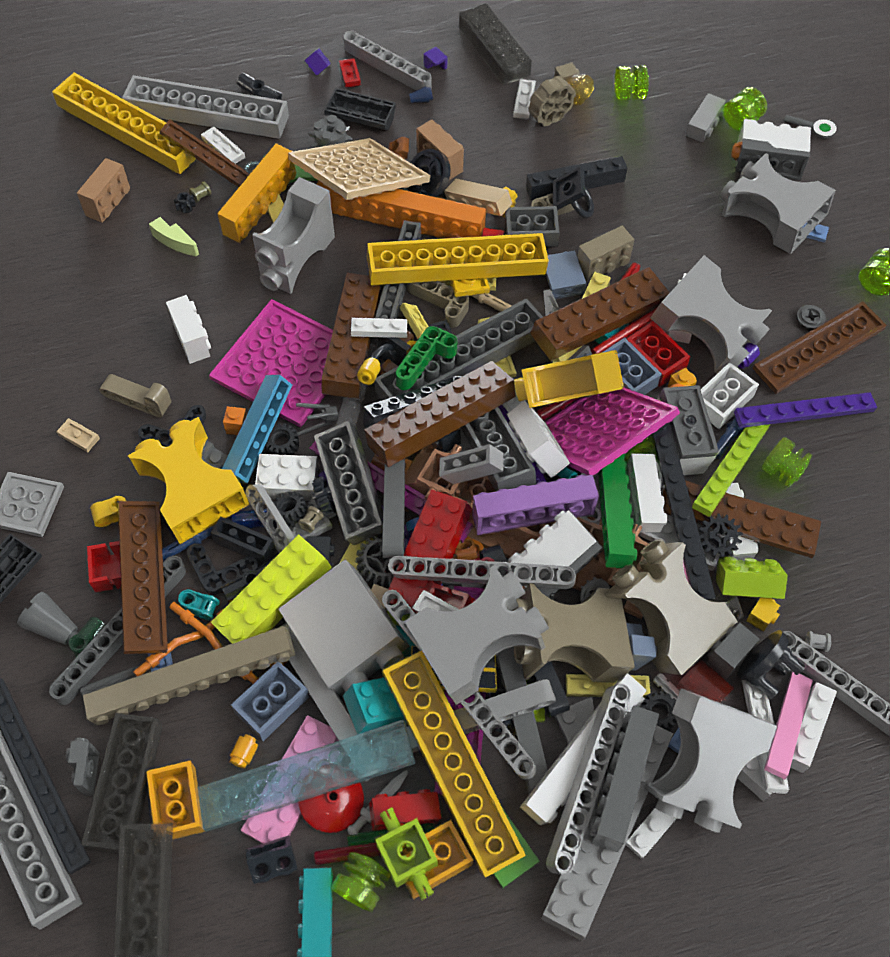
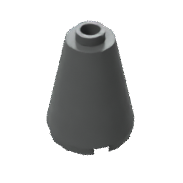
(47, 619)

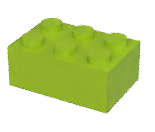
(751, 578)

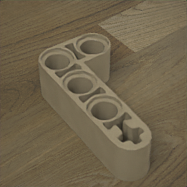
(444, 297)
(151, 401)

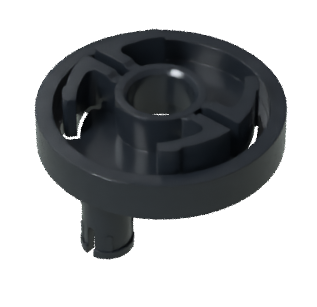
(437, 169)

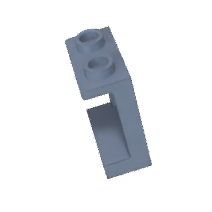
(565, 275)

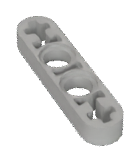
(257, 498)

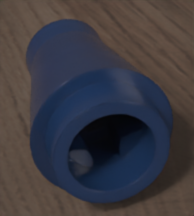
(421, 95)

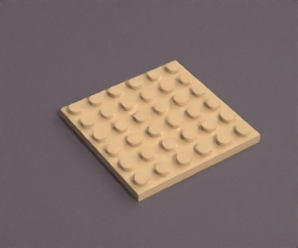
(358, 168)

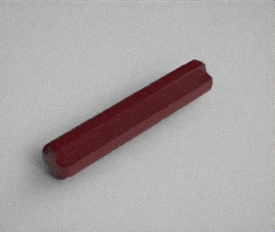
(341, 854)

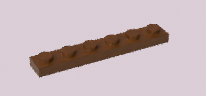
(204, 153)

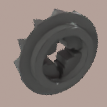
(813, 311)

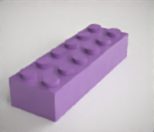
(533, 504)

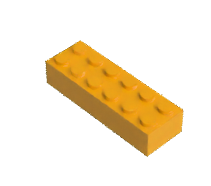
(256, 193)

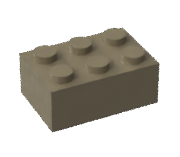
(605, 252)

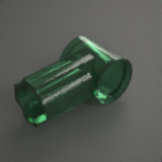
(86, 635)

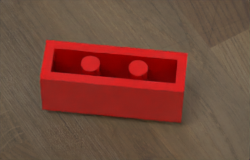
(406, 808)

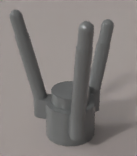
(327, 415)

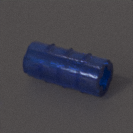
(248, 518)

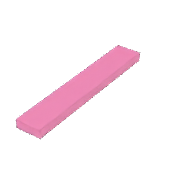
(788, 725)

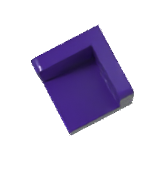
(435, 57)
(317, 61)

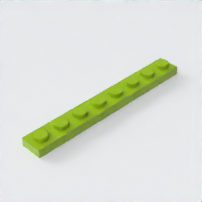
(729, 469)

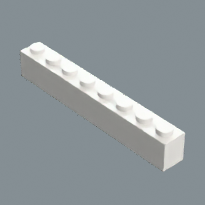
(558, 780)

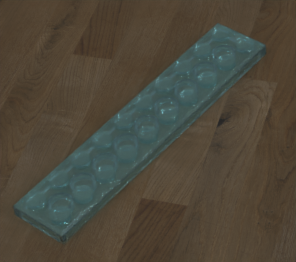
(305, 775)

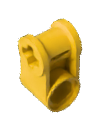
(106, 512)

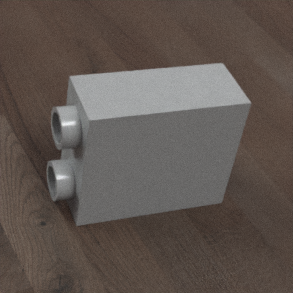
(344, 628)

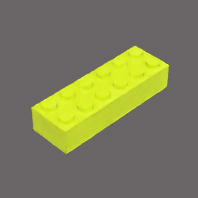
(281, 580)

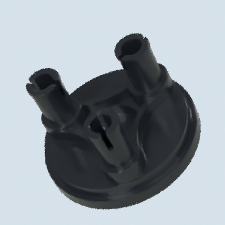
(766, 655)

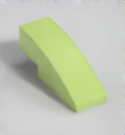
(173, 237)

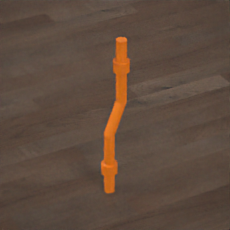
(188, 618)
(153, 660)

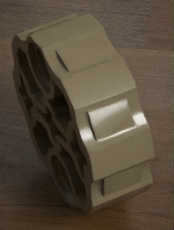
(551, 101)

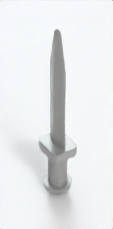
(365, 816)

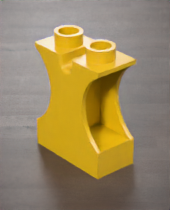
(570, 379)
(194, 489)

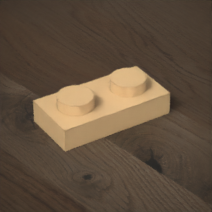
(78, 435)

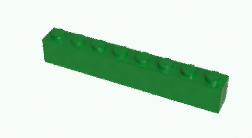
(615, 514)

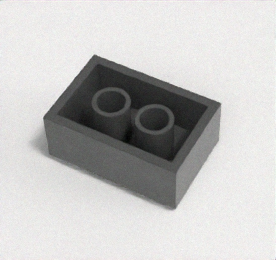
(532, 221)

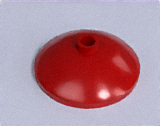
(334, 815)

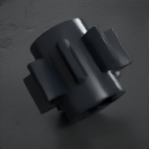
(184, 202)

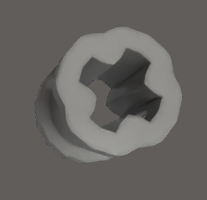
(818, 641)

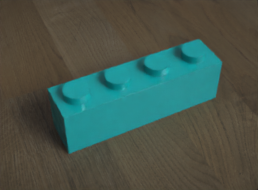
(317, 913)

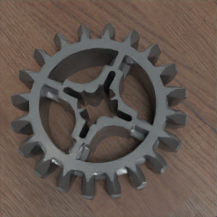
(374, 561)

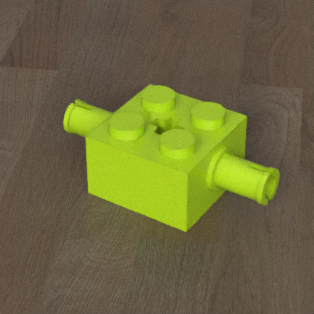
(412, 839)

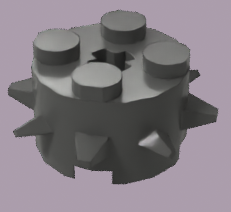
(329, 132)

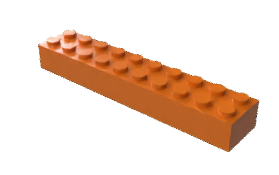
(390, 208)

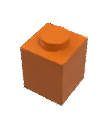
(234, 419)

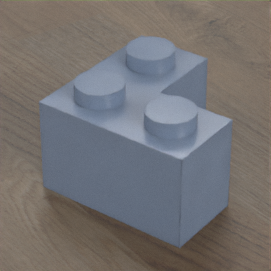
(642, 646)

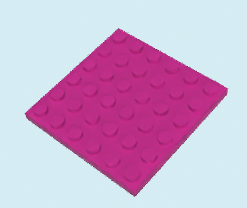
(282, 345)
(606, 426)

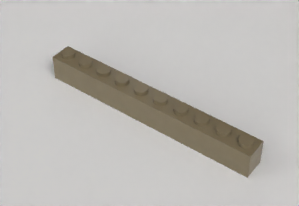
(189, 675)

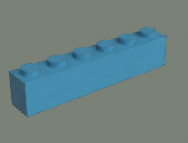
(257, 427)

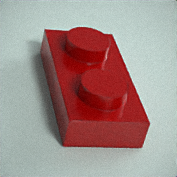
(350, 72)

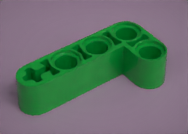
(431, 342)

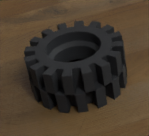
(282, 431)
(291, 501)
(665, 701)

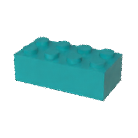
(372, 705)

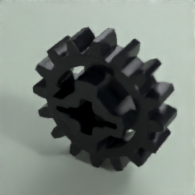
(323, 497)
(728, 535)

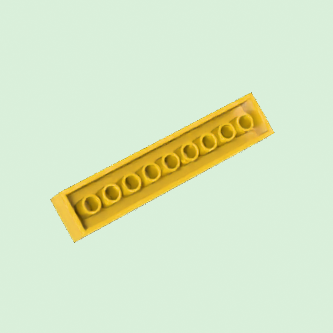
(120, 120)
(456, 258)
(453, 764)

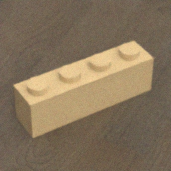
(492, 198)

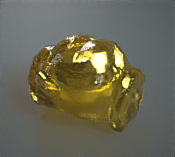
(583, 87)

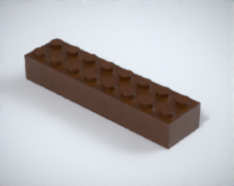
(598, 313)
(345, 351)
(440, 413)

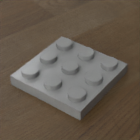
(28, 503)

